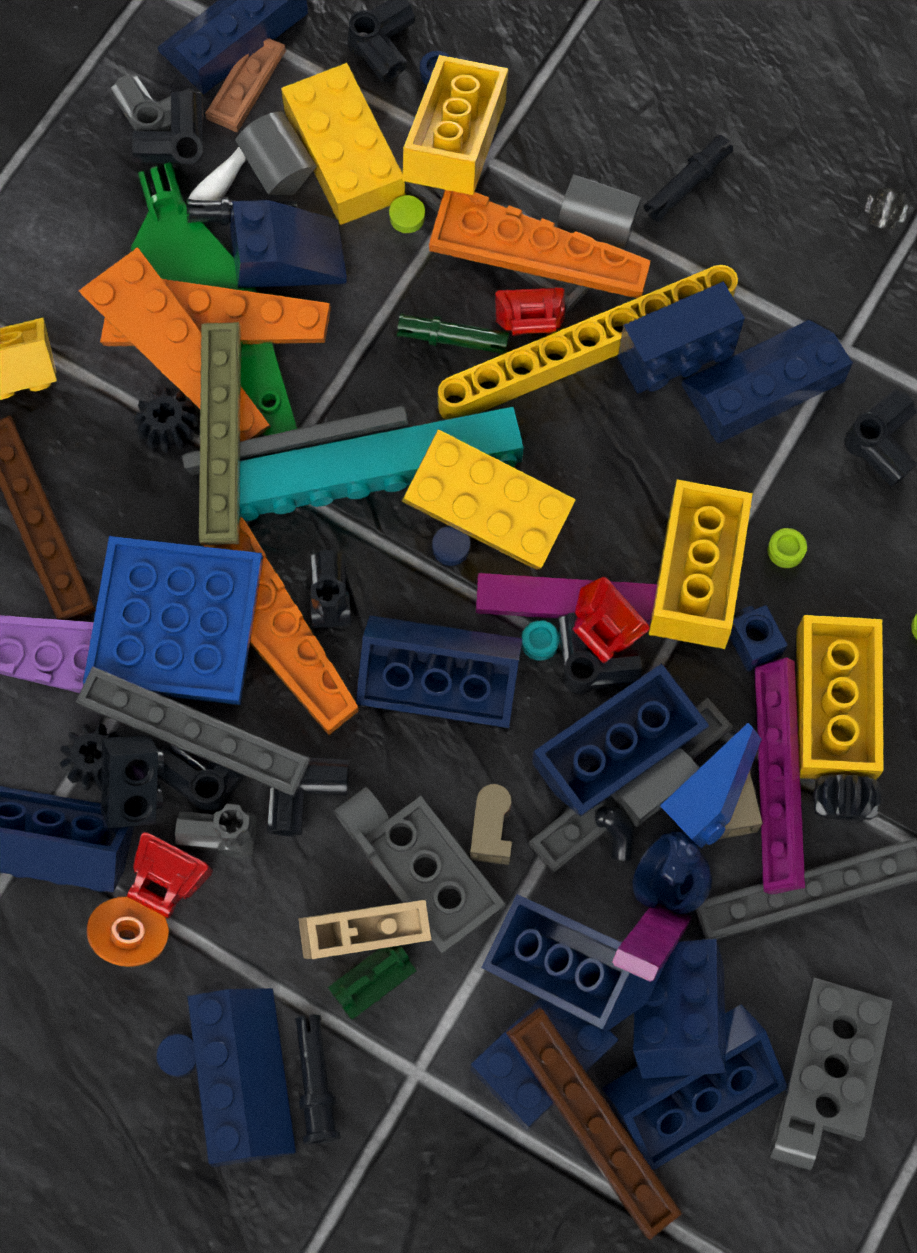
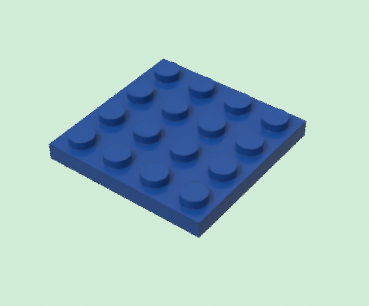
(176, 618)

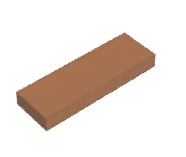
(244, 86)

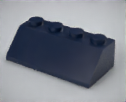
(225, 34)
(768, 379)
(438, 671)
(618, 741)
(60, 840)
(565, 965)
(241, 1076)
(680, 1111)

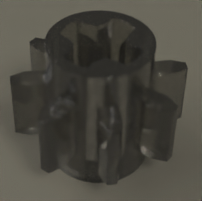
(886, 207)

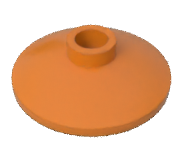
(129, 919)

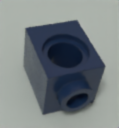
(756, 652)

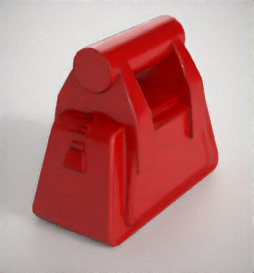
(530, 310)
(606, 619)
(169, 868)

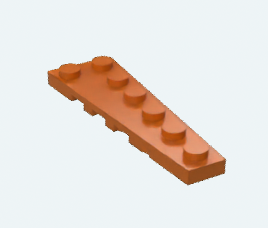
(506, 238)
(259, 314)
(158, 326)
(290, 646)

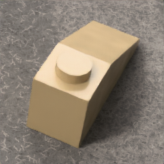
(364, 929)

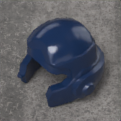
(673, 874)

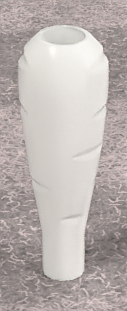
(220, 179)

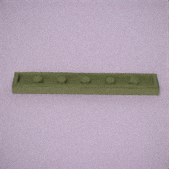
(220, 434)

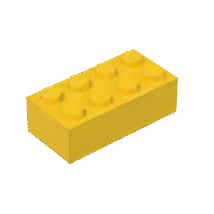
(455, 125)
(344, 143)
(488, 500)
(701, 564)
(839, 696)

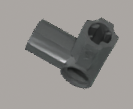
(139, 107)
(226, 831)

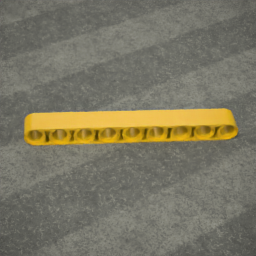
(566, 344)

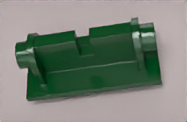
(372, 979)

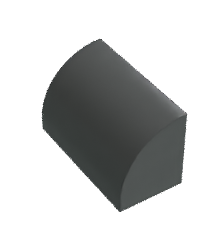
(276, 154)
(599, 211)
(648, 791)

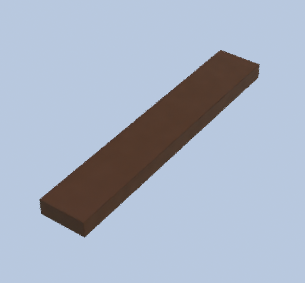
(40, 528)
(594, 1123)

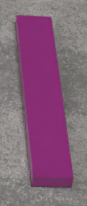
(549, 596)
(779, 777)
(651, 942)

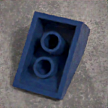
(284, 246)

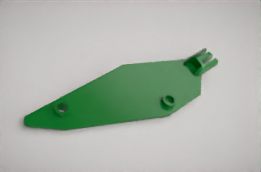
(195, 256)

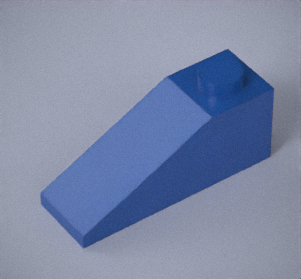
(711, 794)

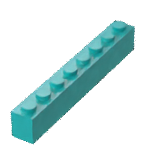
(365, 463)

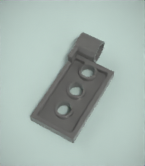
(371, 830)
(798, 1121)

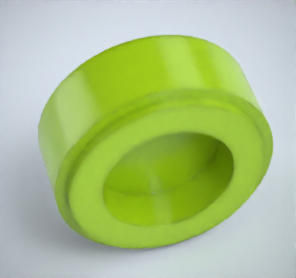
(407, 214)
(787, 548)

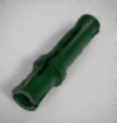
(451, 333)

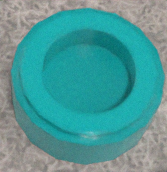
(540, 640)

